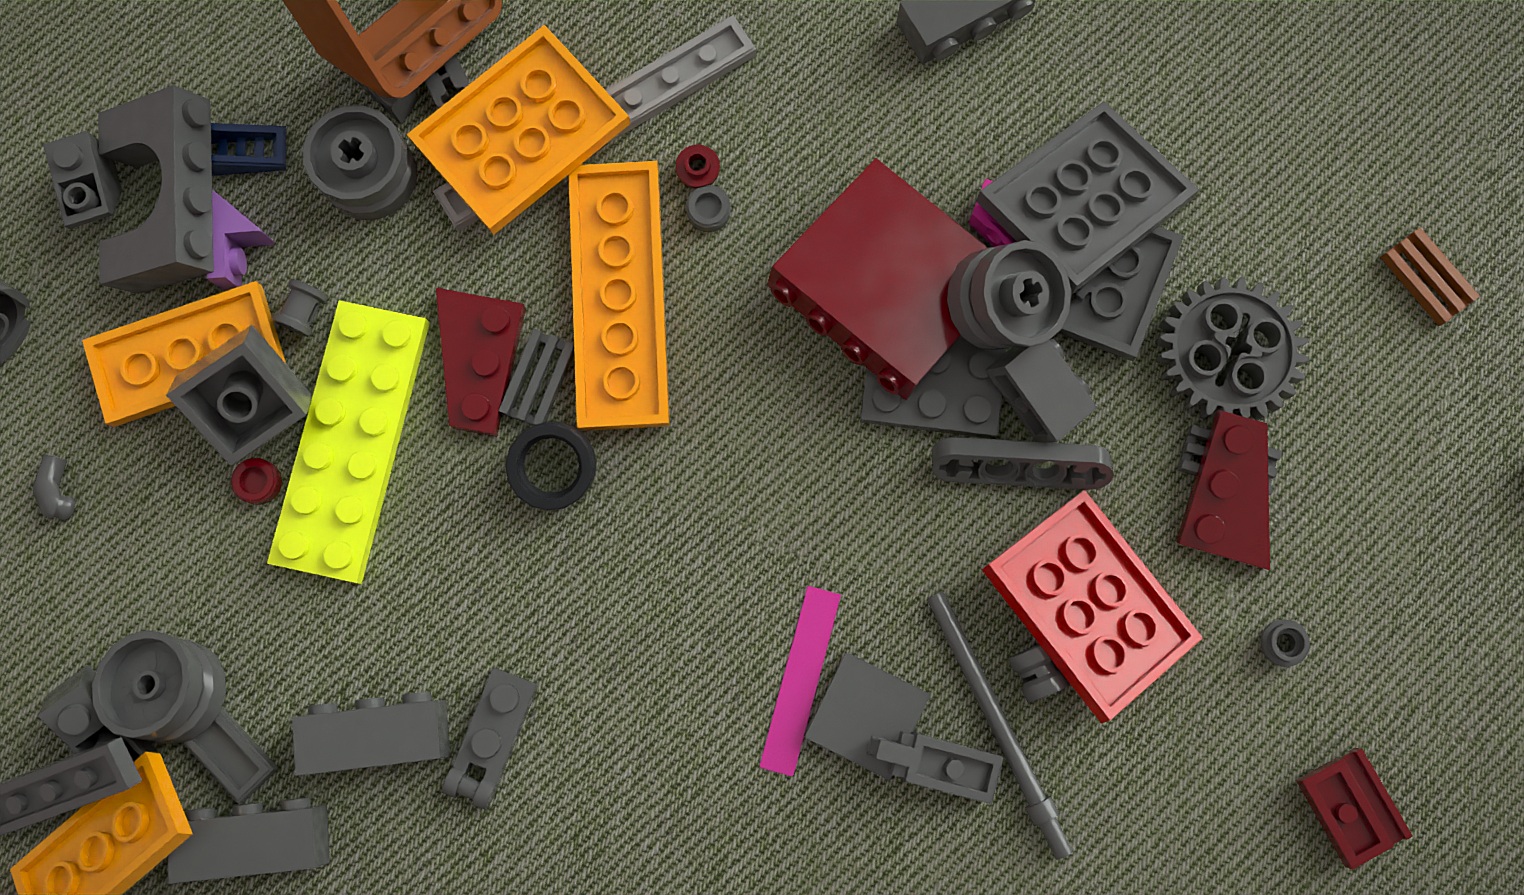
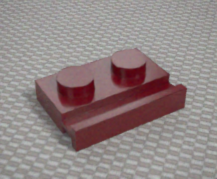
(1354, 808)

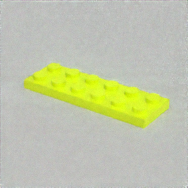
(349, 442)

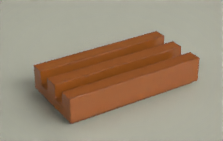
(1435, 271)

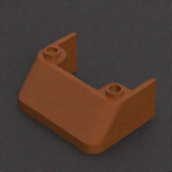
(400, 45)

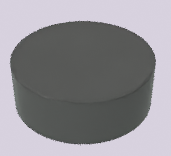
(708, 208)

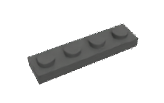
(66, 785)

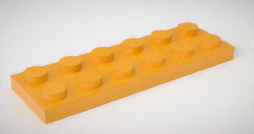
(618, 296)

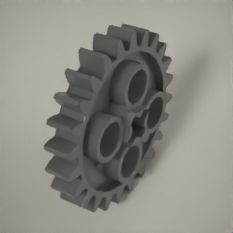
(1269, 368)

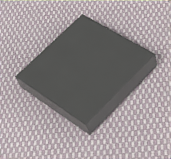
(865, 704)

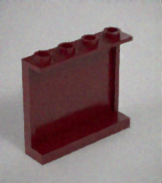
(878, 277)

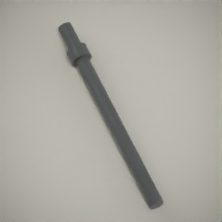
(1040, 807)

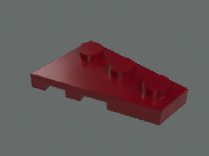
(478, 356)
(1231, 493)

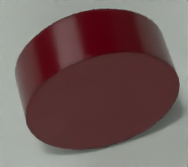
(256, 481)

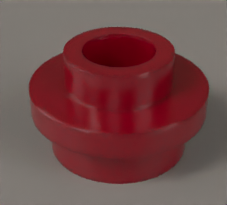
(702, 177)

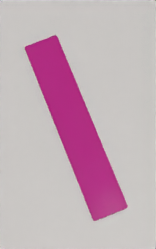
(800, 681)

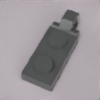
(940, 764)

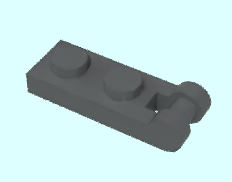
(491, 737)

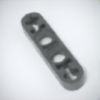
(1021, 468)

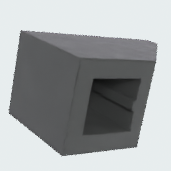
(83, 180)

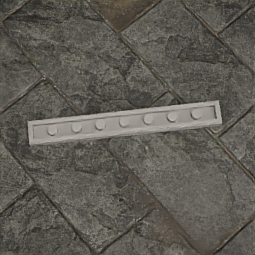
(653, 89)

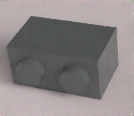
(1042, 390)

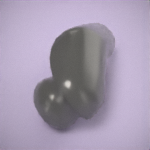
(47, 489)

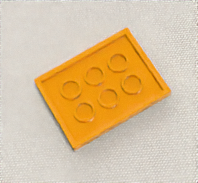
(519, 129)

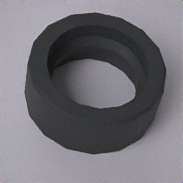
(516, 470)

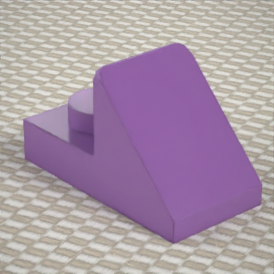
(231, 233)

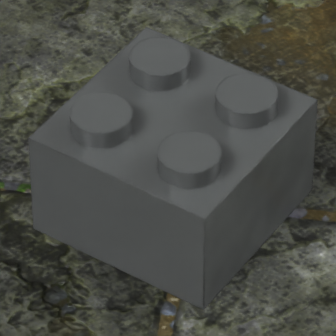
(240, 395)

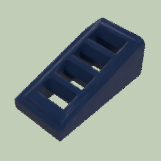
(240, 133)

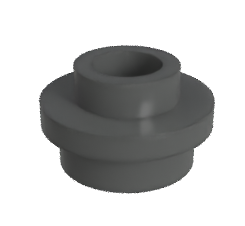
(1298, 641)

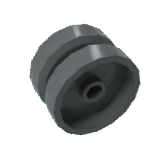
(360, 162)
(1009, 296)
(158, 688)

